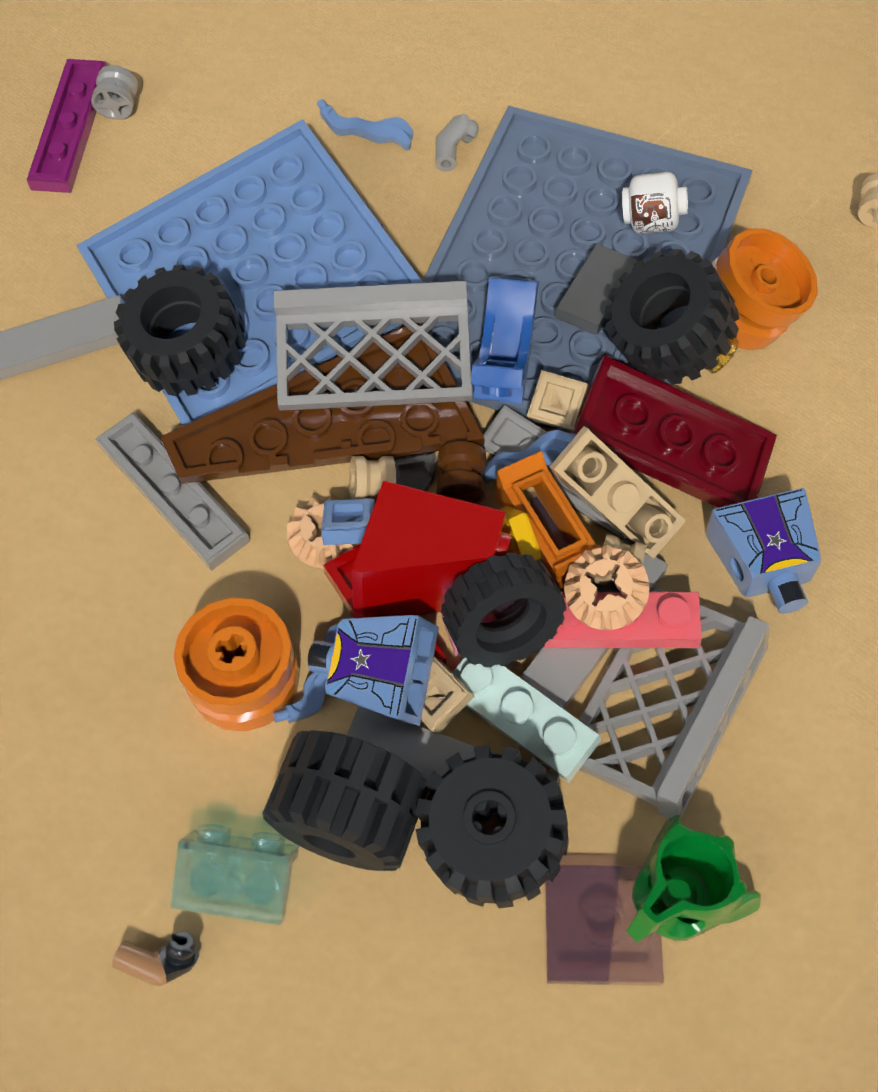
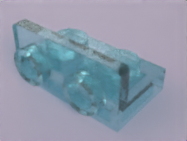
(233, 874)

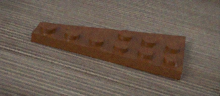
(261, 439)

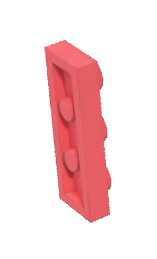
(665, 622)

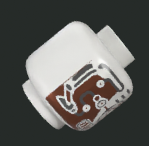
(654, 203)

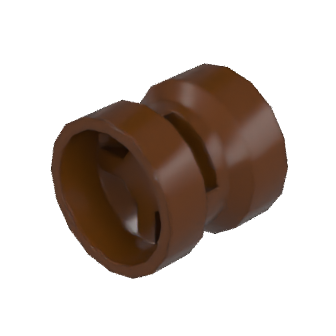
(461, 471)

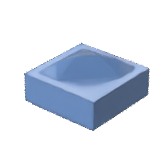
(345, 520)

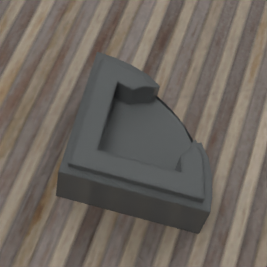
(416, 471)

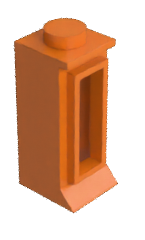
(534, 473)

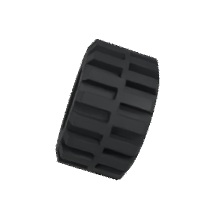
(650, 295)
(167, 303)

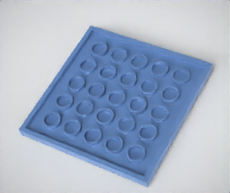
(260, 226)

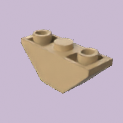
(616, 492)

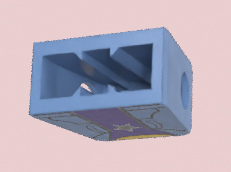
(768, 546)
(379, 664)

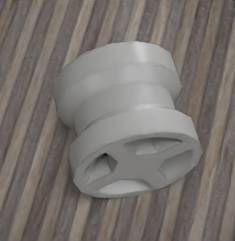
(114, 92)

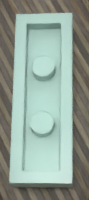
(528, 718)

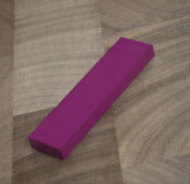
(66, 128)

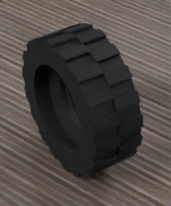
(491, 585)

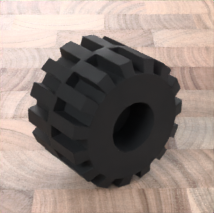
(346, 800)
(516, 856)

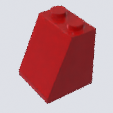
(418, 550)

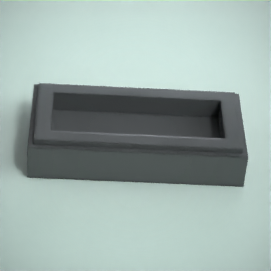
(589, 292)

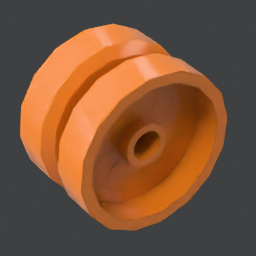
(768, 282)
(237, 663)

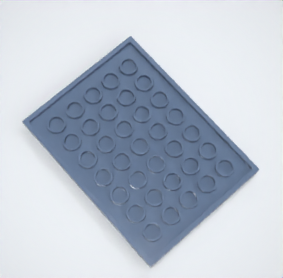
(540, 210)

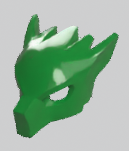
(689, 885)

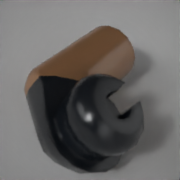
(162, 965)

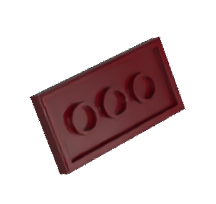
(675, 435)

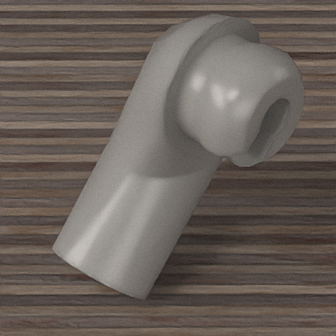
(457, 129)

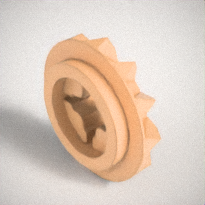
(303, 535)
(611, 611)

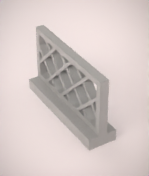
(363, 308)
(702, 729)

